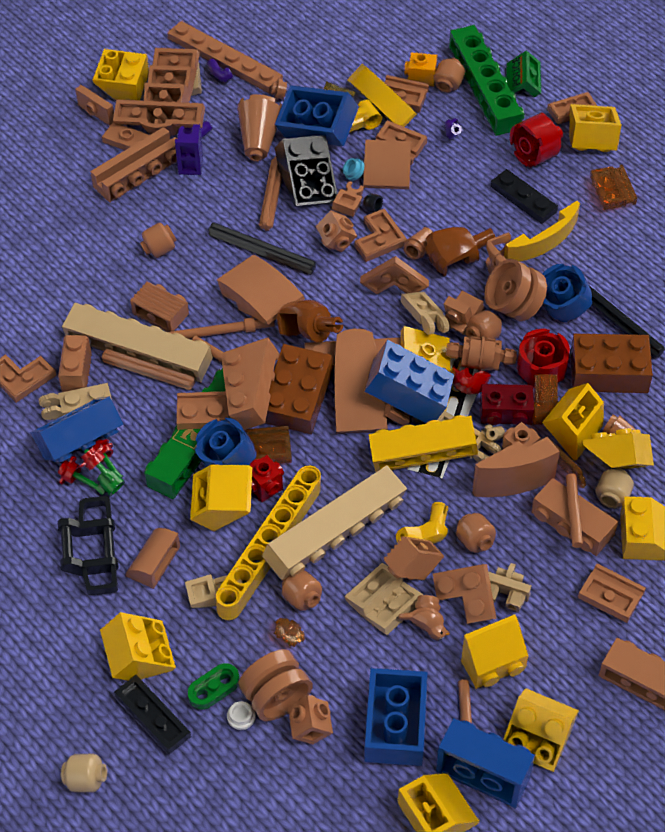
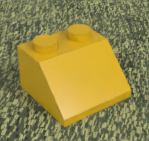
(594, 127)
(642, 528)
(494, 652)

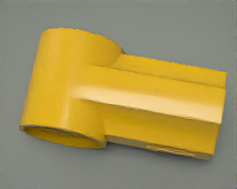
(366, 116)

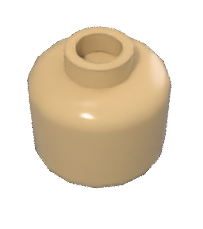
(613, 487)
(83, 773)

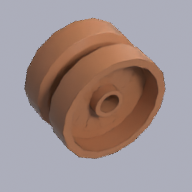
(515, 290)
(274, 684)

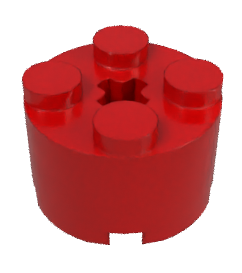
(536, 140)
(542, 354)

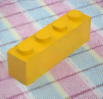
(423, 443)

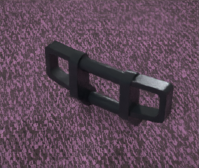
(79, 528)

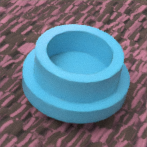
(353, 169)

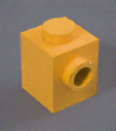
(421, 68)

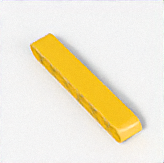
(270, 529)

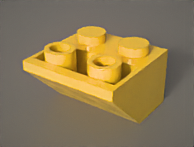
(122, 74)
(576, 418)
(622, 450)
(221, 495)
(136, 647)
(541, 727)
(436, 805)

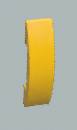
(381, 96)
(524, 248)

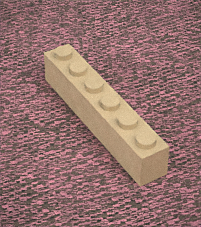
(138, 340)
(334, 523)

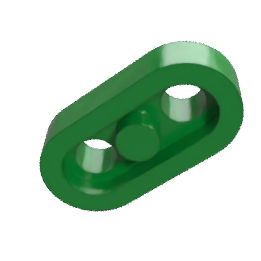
(211, 685)

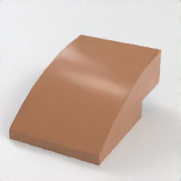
(258, 289)
(516, 469)

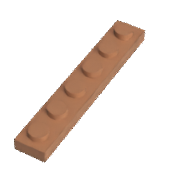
(226, 56)

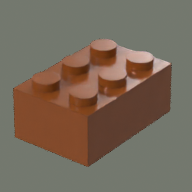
(611, 362)
(298, 388)

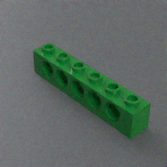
(486, 79)

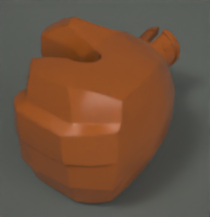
(453, 245)
(308, 319)

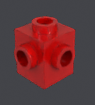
(266, 478)

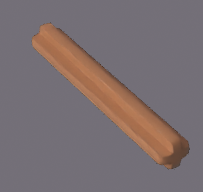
(271, 196)
(148, 369)

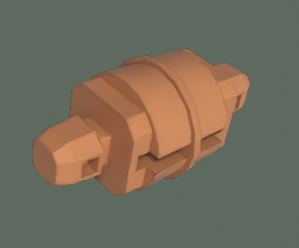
(481, 353)

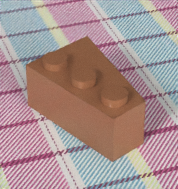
(248, 381)

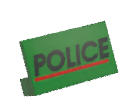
(524, 73)

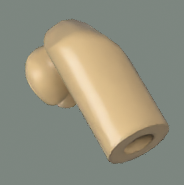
(493, 433)

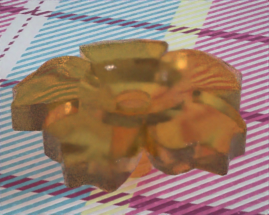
(289, 631)

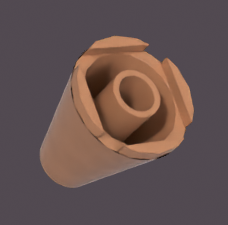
(257, 124)

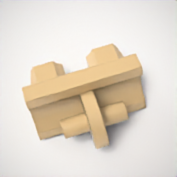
(511, 584)

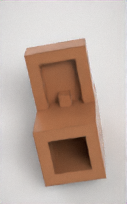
(461, 310)

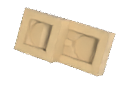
(203, 591)

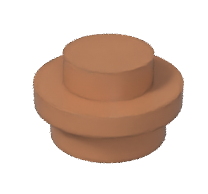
(278, 89)

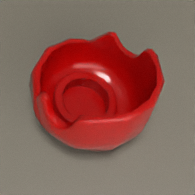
(468, 383)

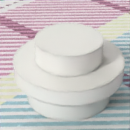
(241, 715)

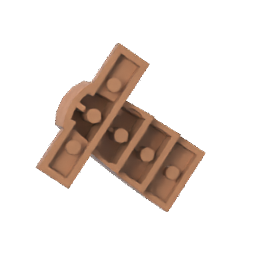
(165, 94)
(352, 360)

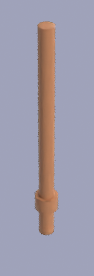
(248, 325)

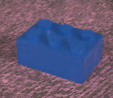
(317, 113)
(409, 382)
(77, 429)
(396, 717)
(485, 762)

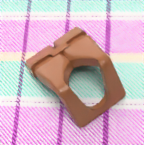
(495, 256)

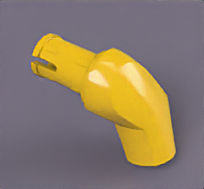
(433, 530)

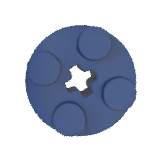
(566, 293)
(224, 444)

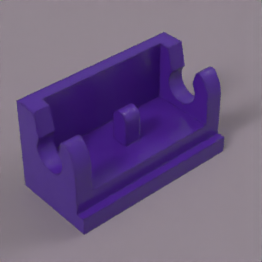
(189, 151)

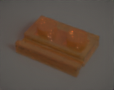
(613, 187)
(272, 442)

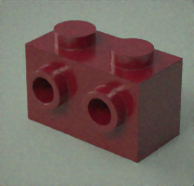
(506, 404)

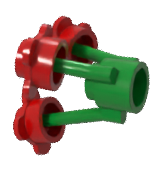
(109, 479)

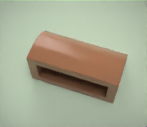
(154, 557)

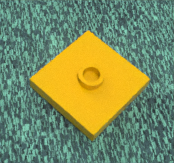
(429, 346)

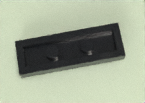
(524, 196)
(152, 714)

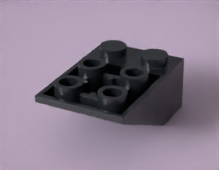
(307, 170)

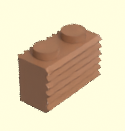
(159, 306)
(74, 362)
(413, 558)

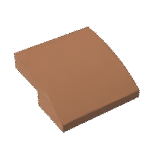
(387, 164)

